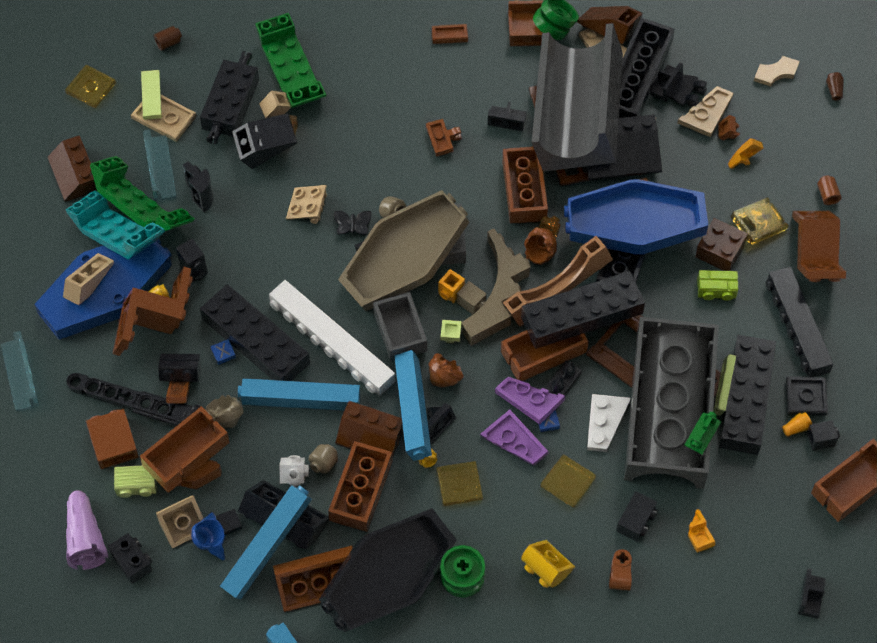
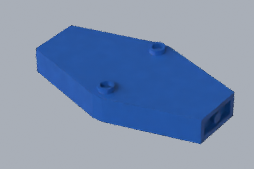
(637, 216)
(107, 299)

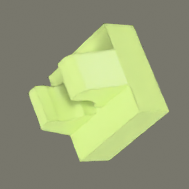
(450, 331)

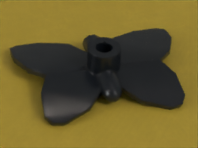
(354, 224)

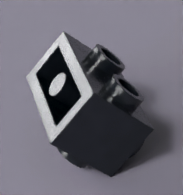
(130, 558)

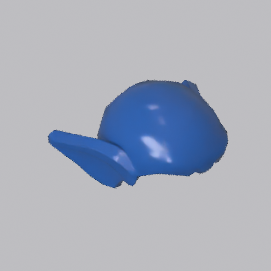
(209, 536)

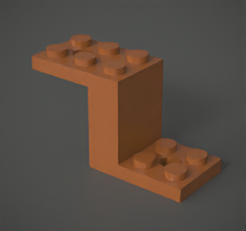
(819, 245)
(152, 311)

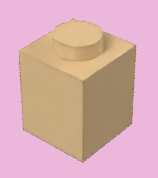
(275, 104)

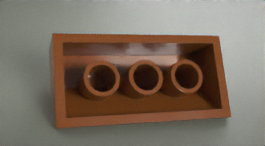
(305, 579)

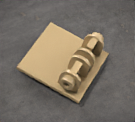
(307, 203)

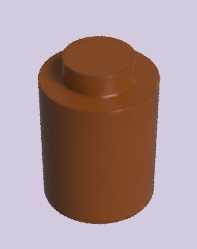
(829, 190)

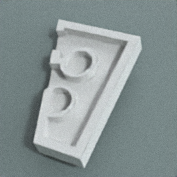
(604, 420)

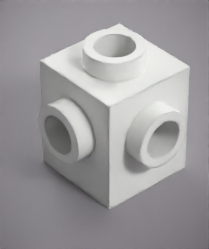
(293, 470)

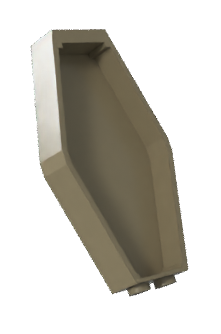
(404, 249)

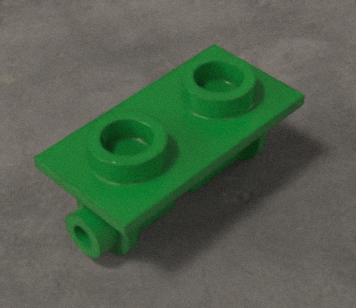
(703, 432)

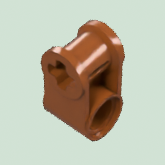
(621, 573)

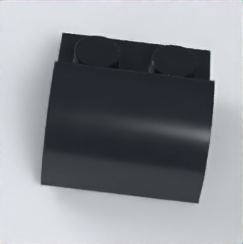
(199, 186)

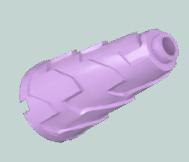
(83, 537)

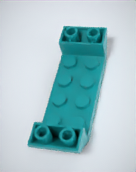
(110, 228)

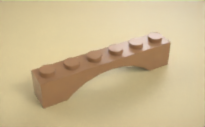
(589, 259)

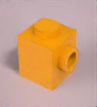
(450, 285)

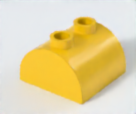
(546, 563)

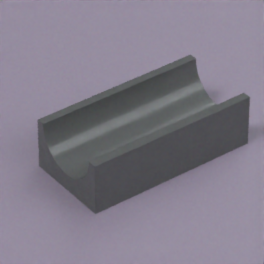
(577, 103)
(668, 396)

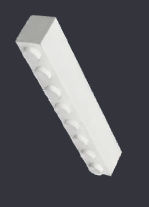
(332, 338)

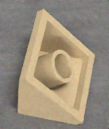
(179, 519)

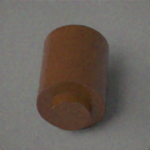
(167, 37)

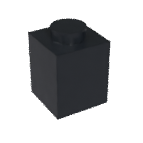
(823, 435)

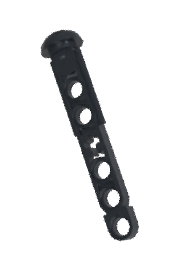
(176, 414)

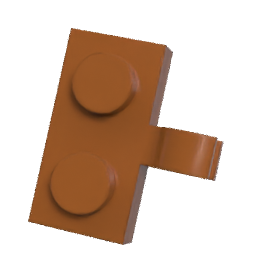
(441, 137)

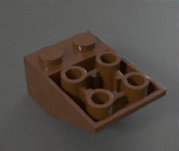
(623, 18)

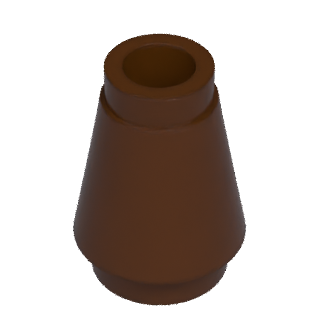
(835, 84)

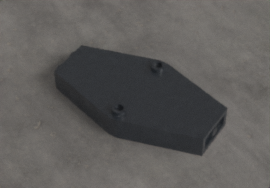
(387, 570)

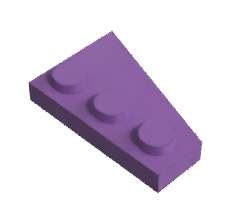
(531, 401)
(515, 438)

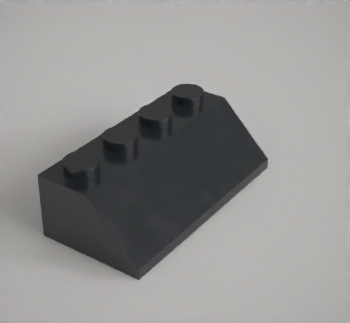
(262, 500)

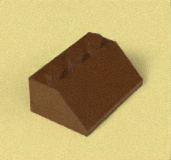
(72, 169)
(369, 427)

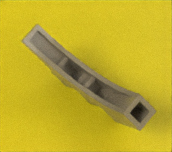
(493, 314)

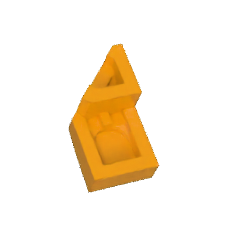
(746, 151)
(699, 533)

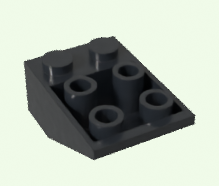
(264, 139)

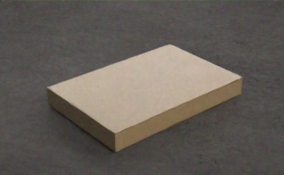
(173, 122)

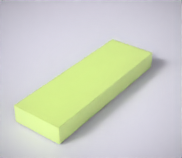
(151, 94)
(724, 384)

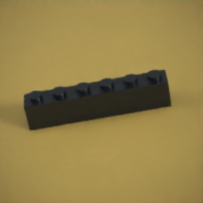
(799, 322)

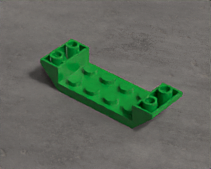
(288, 60)
(112, 185)

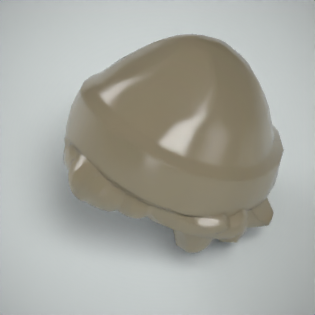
(225, 411)

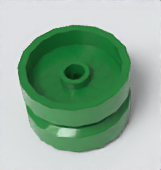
(555, 18)
(462, 571)

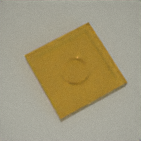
(90, 86)
(568, 480)
(459, 483)

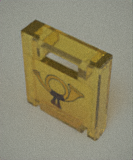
(763, 218)

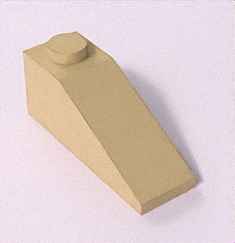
(86, 278)

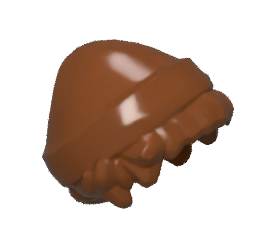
(540, 245)
(444, 372)

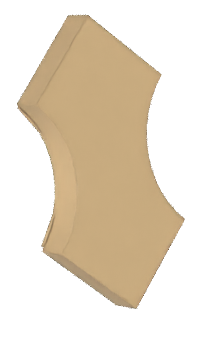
(783, 68)

